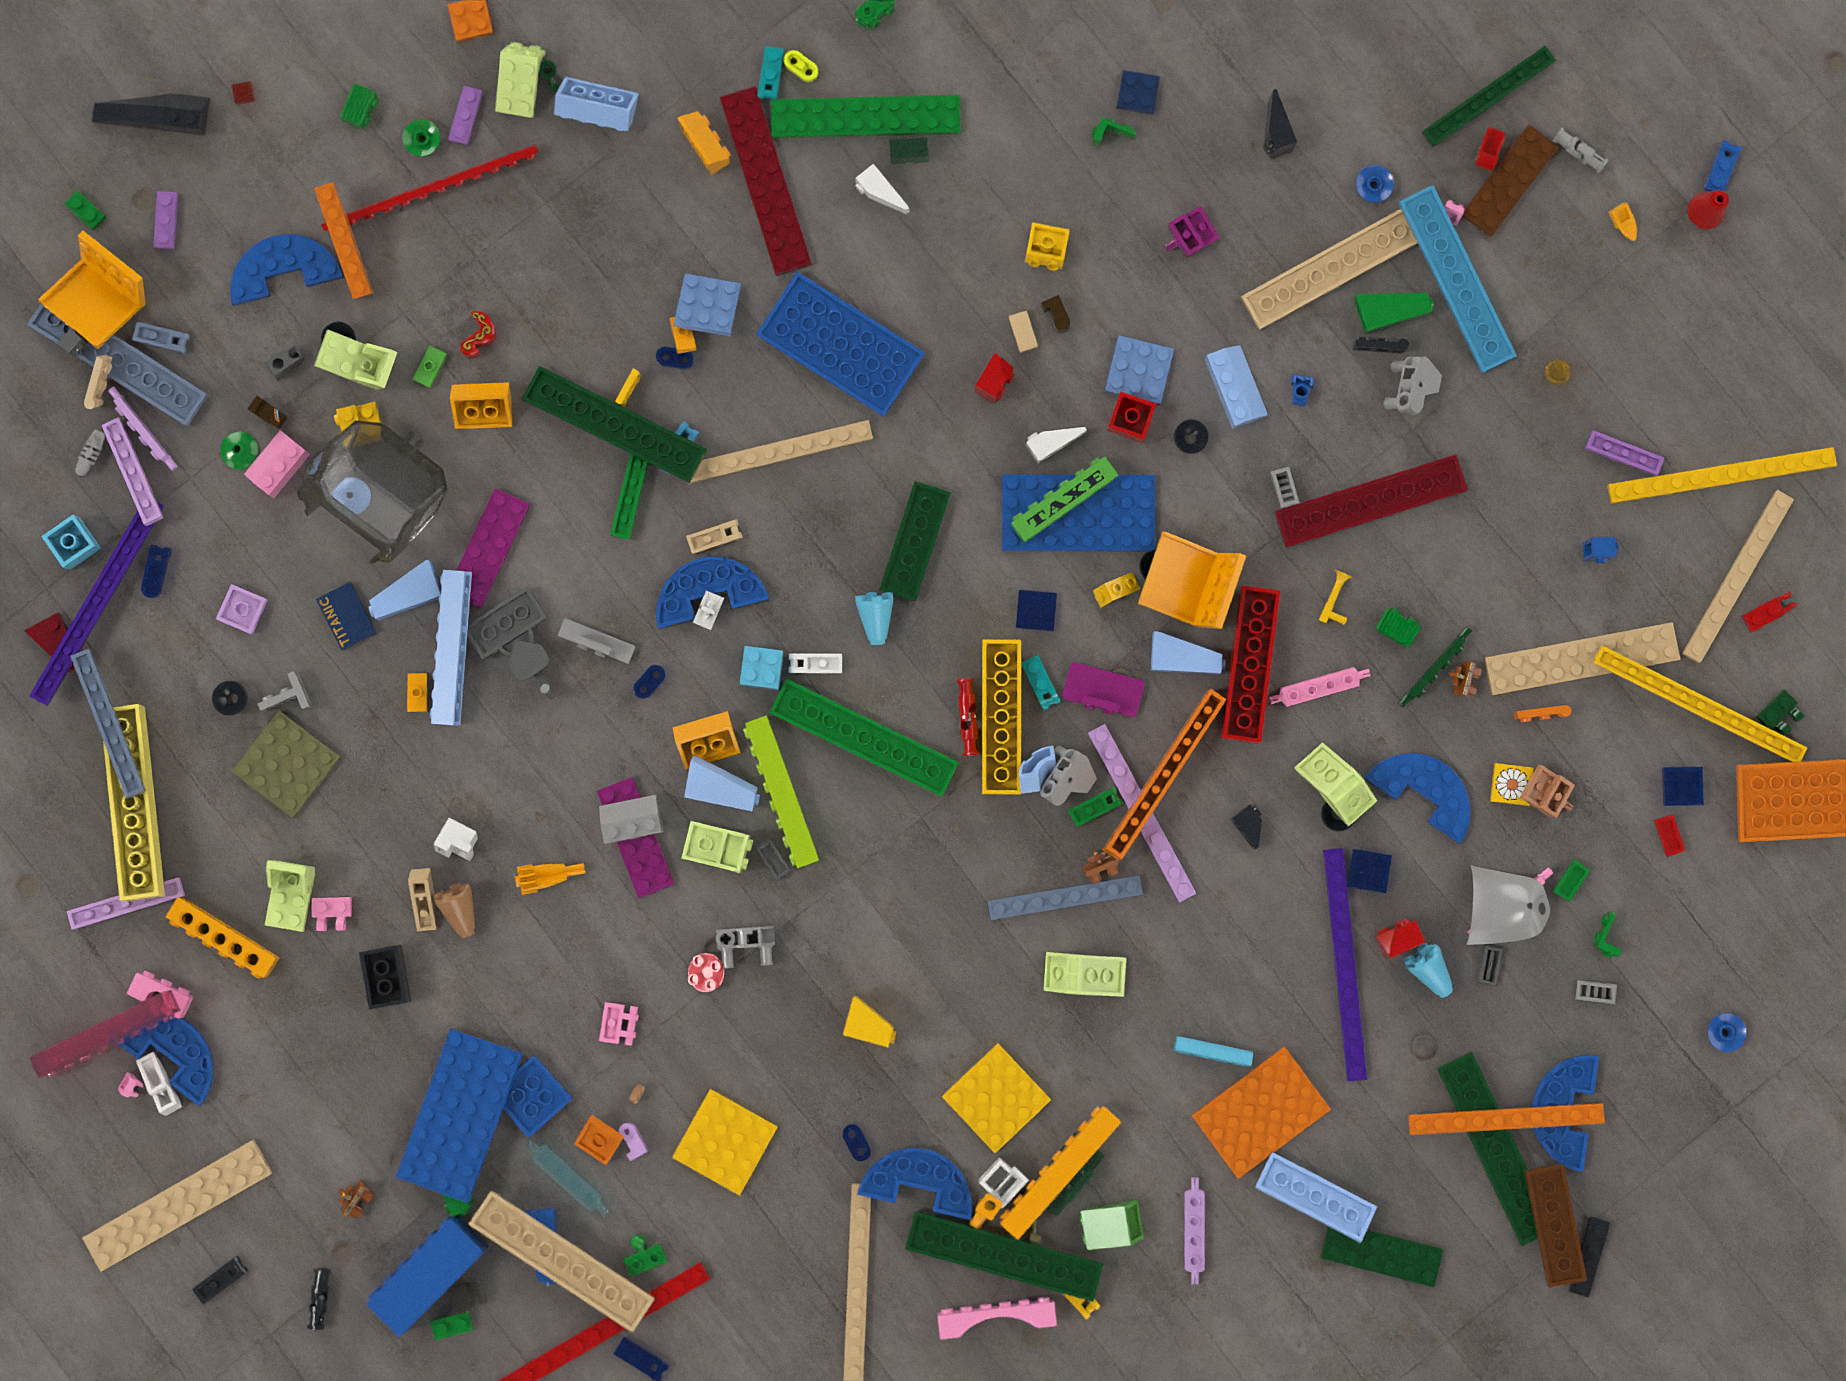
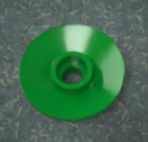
(418, 129)
(247, 454)

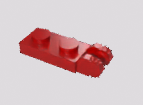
(1767, 612)

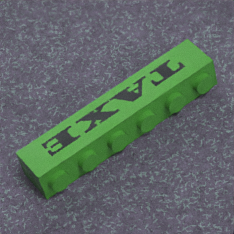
(1063, 500)

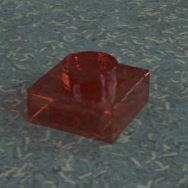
(243, 92)

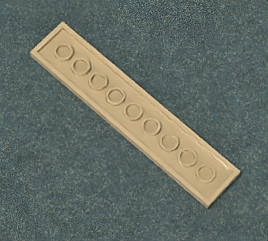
(1329, 269)
(1574, 659)
(177, 1205)
(561, 1261)

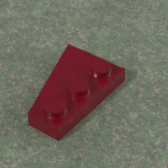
(49, 634)

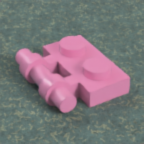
(612, 1023)

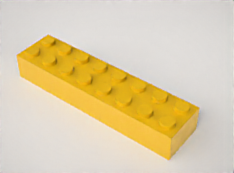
(1001, 717)

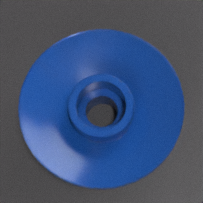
(1379, 176)
(1736, 1032)

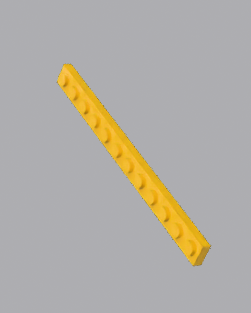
(1722, 475)
(1699, 704)

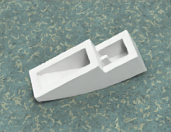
(158, 1084)

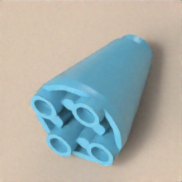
(875, 615)
(1430, 969)

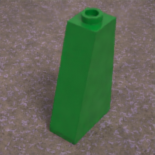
(1390, 309)

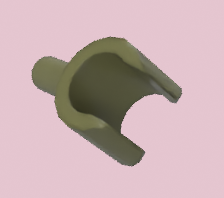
(1034, 1238)

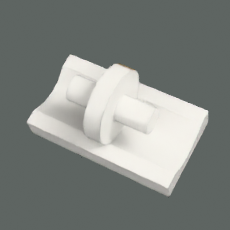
(708, 610)

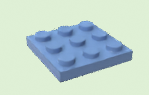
(707, 305)
(1139, 369)

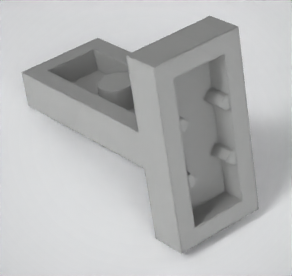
(288, 694)

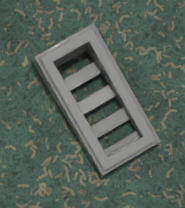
(1280, 472)
(1580, 983)

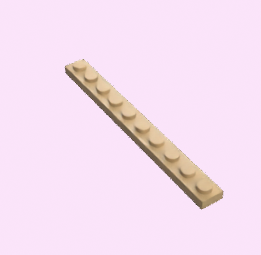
(783, 451)
(1737, 576)
(857, 1286)

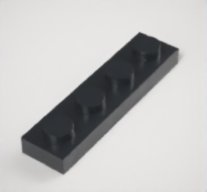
(1591, 1252)

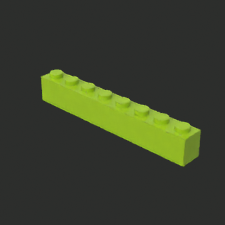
(782, 792)

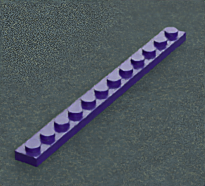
(91, 609)
(1345, 964)

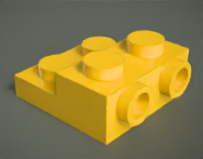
(1047, 246)
(365, 412)

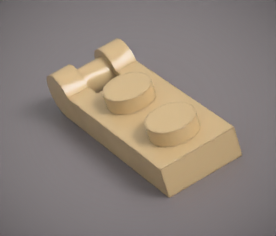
(98, 382)
(713, 537)

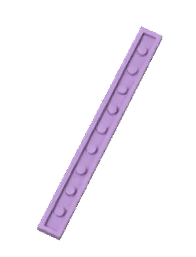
(1151, 830)

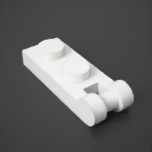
(816, 663)

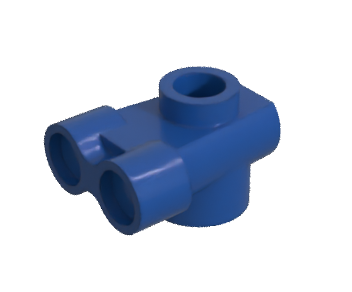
(1301, 386)

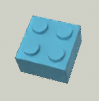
(71, 542)
(761, 668)

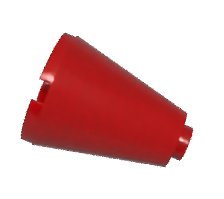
(1708, 209)

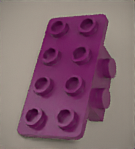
(1103, 690)

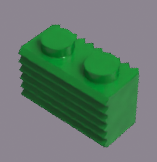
(359, 106)
(1397, 627)

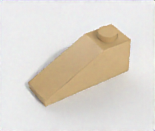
(422, 899)

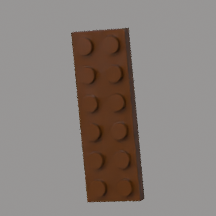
(1509, 180)
(1555, 1225)

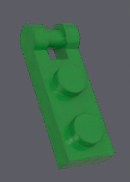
(1094, 807)

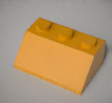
(704, 141)
(481, 405)
(706, 738)

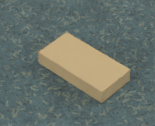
(1023, 331)

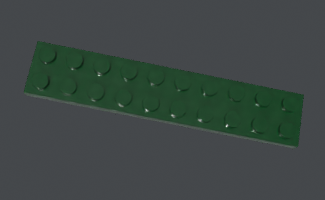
(614, 424)
(1493, 1147)
(1004, 1256)

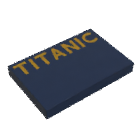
(346, 616)

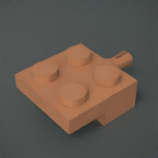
(1548, 792)

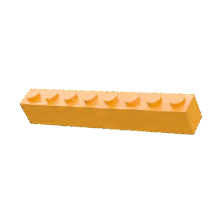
(1059, 1172)

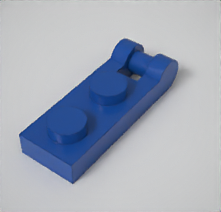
(1722, 167)

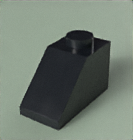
(1249, 824)

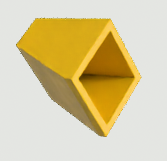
(868, 1025)

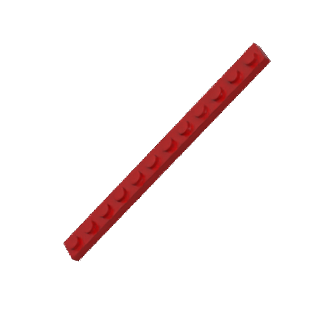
(440, 185)
(606, 1328)

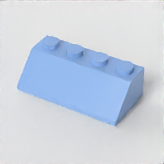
(595, 104)
(1235, 386)

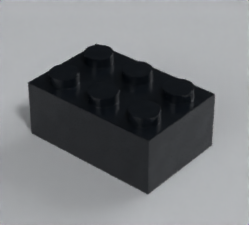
(385, 976)

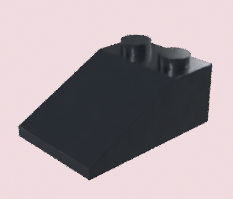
(1278, 132)

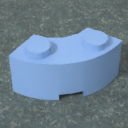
(1036, 769)

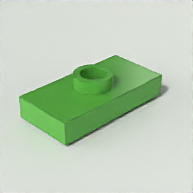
(429, 366)

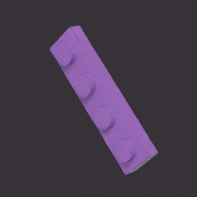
(1624, 453)

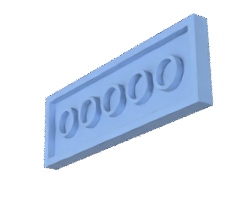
(1316, 1197)

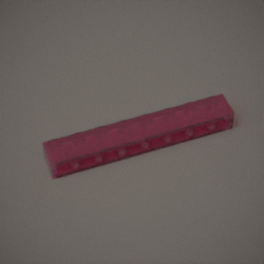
(104, 1034)

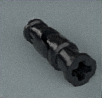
(318, 1301)

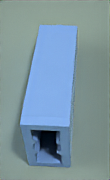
(410, 591)
(1179, 656)
(719, 787)

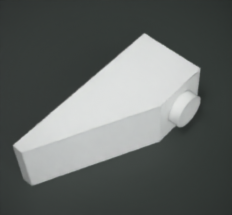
(878, 188)
(1050, 442)

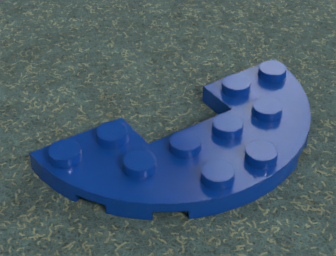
(277, 257)
(704, 575)
(1433, 781)
(186, 1048)
(1558, 1089)
(921, 1170)

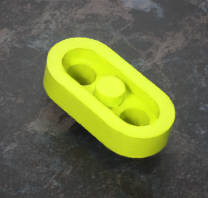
(803, 64)

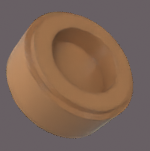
(636, 1093)

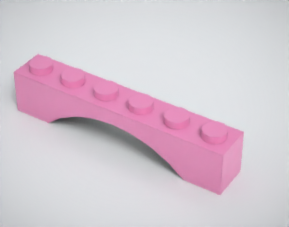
(955, 1323)

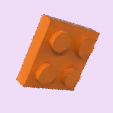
(470, 19)
(599, 1140)

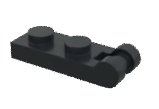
(1380, 345)
(219, 1280)

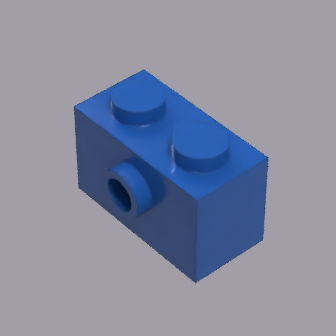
(1600, 549)

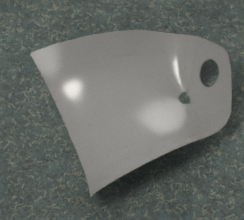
(1501, 907)

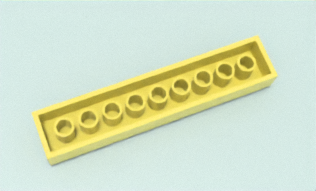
(135, 817)

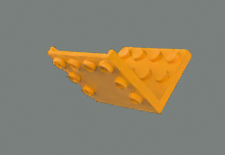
(96, 293)
(1191, 582)

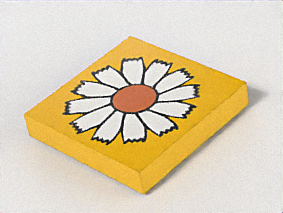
(1509, 783)

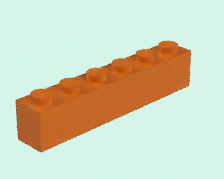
(343, 240)

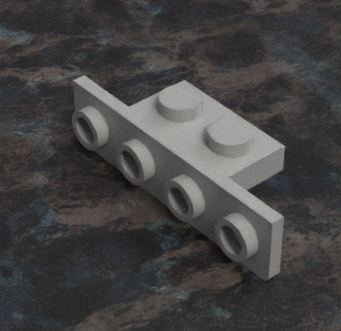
(595, 640)

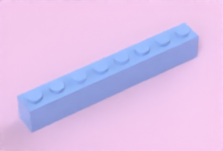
(451, 647)

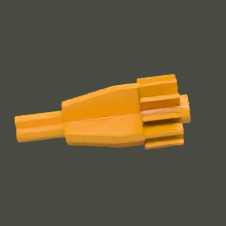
(532, 878)

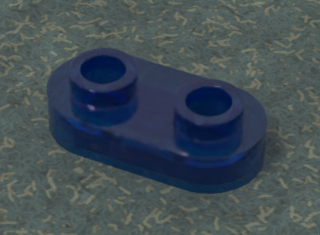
(674, 359)
(648, 681)
(856, 1142)

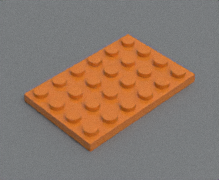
(1791, 800)
(1261, 1112)

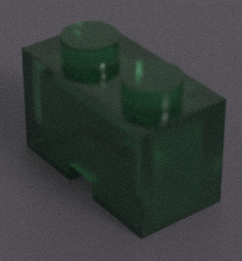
(908, 150)

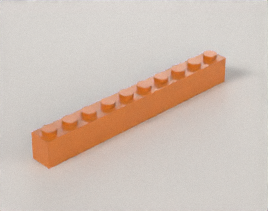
(1164, 774)

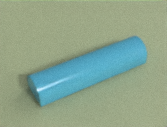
(1213, 1051)

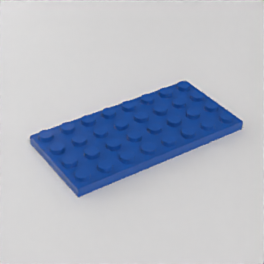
(840, 344)
(1110, 520)
(459, 1115)

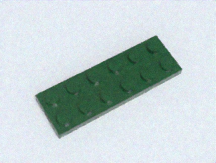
(915, 541)
(1384, 1255)

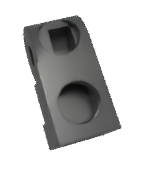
(285, 361)

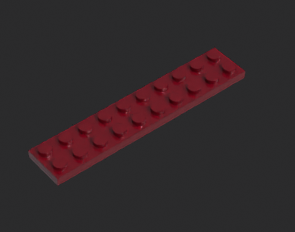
(765, 181)
(1371, 501)

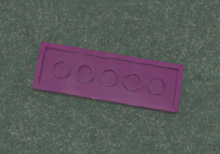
(492, 543)
(643, 854)

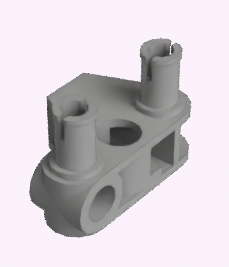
(1421, 381)
(1075, 777)
(740, 939)

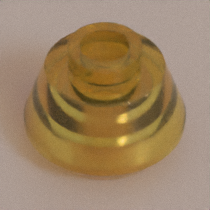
(1557, 371)

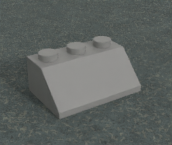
(630, 819)

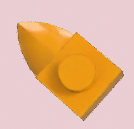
(1624, 220)

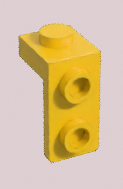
(1116, 589)

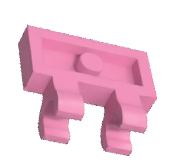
(331, 907)

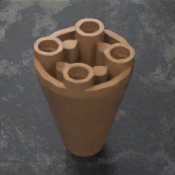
(457, 908)

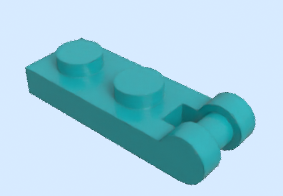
(771, 72)
(1040, 682)

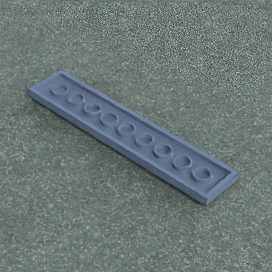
(132, 370)

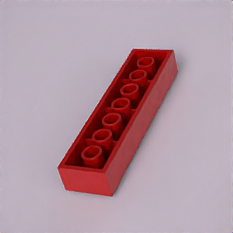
(1250, 664)

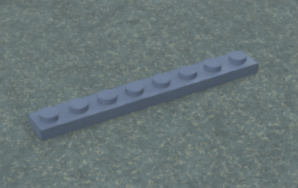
(108, 723)
(1065, 897)

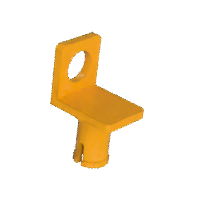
(985, 1210)

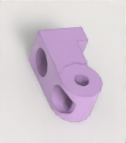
(634, 1140)

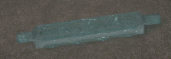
(567, 1177)

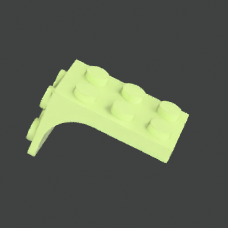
(518, 79)
(717, 847)

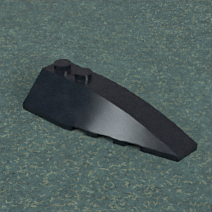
(157, 112)

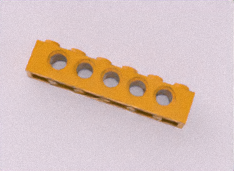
(266, 959)

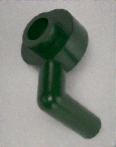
(549, 77)

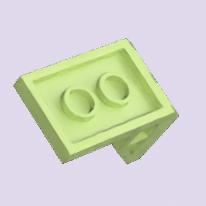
(355, 361)
(1337, 783)
(289, 894)
(1084, 974)

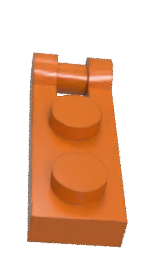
(1542, 713)

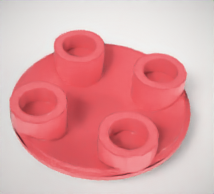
(705, 972)

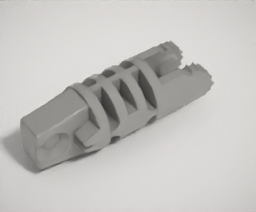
(90, 452)

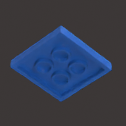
(535, 1097)

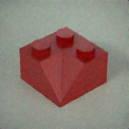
(994, 378)
(1131, 417)
(1399, 938)

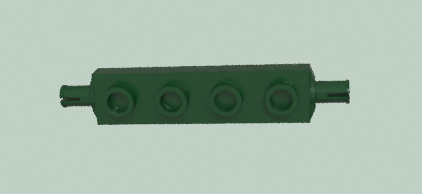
(1431, 674)

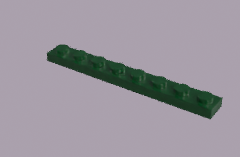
(1488, 96)

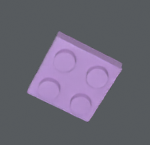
(241, 609)

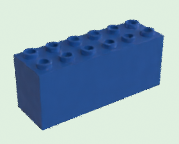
(426, 1275)

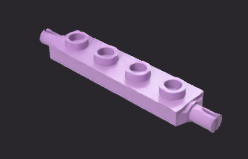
(146, 436)
(1195, 1230)

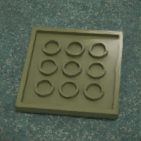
(286, 764)

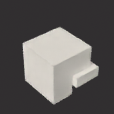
(456, 839)
(1002, 1181)

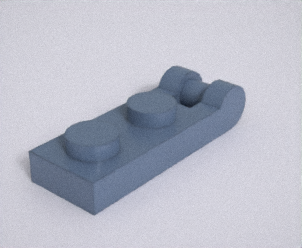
(160, 337)

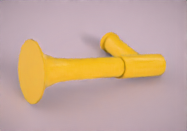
(1327, 611)

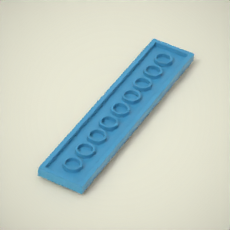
(1457, 278)

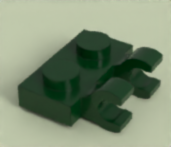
(1777, 710)

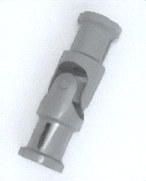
(1583, 152)

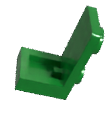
(1110, 124)
(1599, 938)

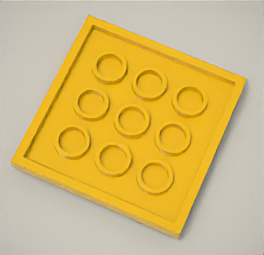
(996, 1098)
(725, 1142)

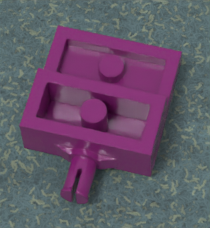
(1192, 232)

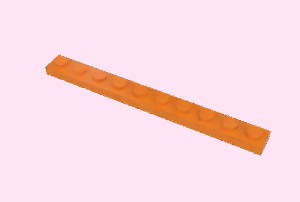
(1506, 1118)

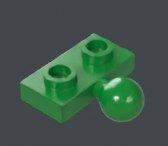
(645, 1257)

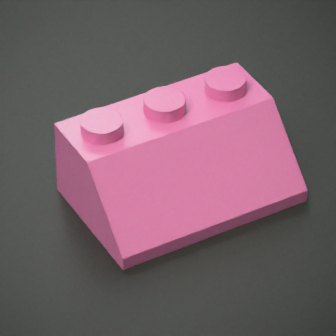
(276, 464)

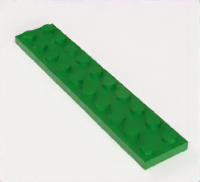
(865, 116)
(864, 737)

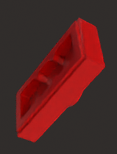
(1669, 835)

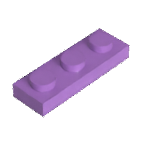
(465, 115)
(165, 220)

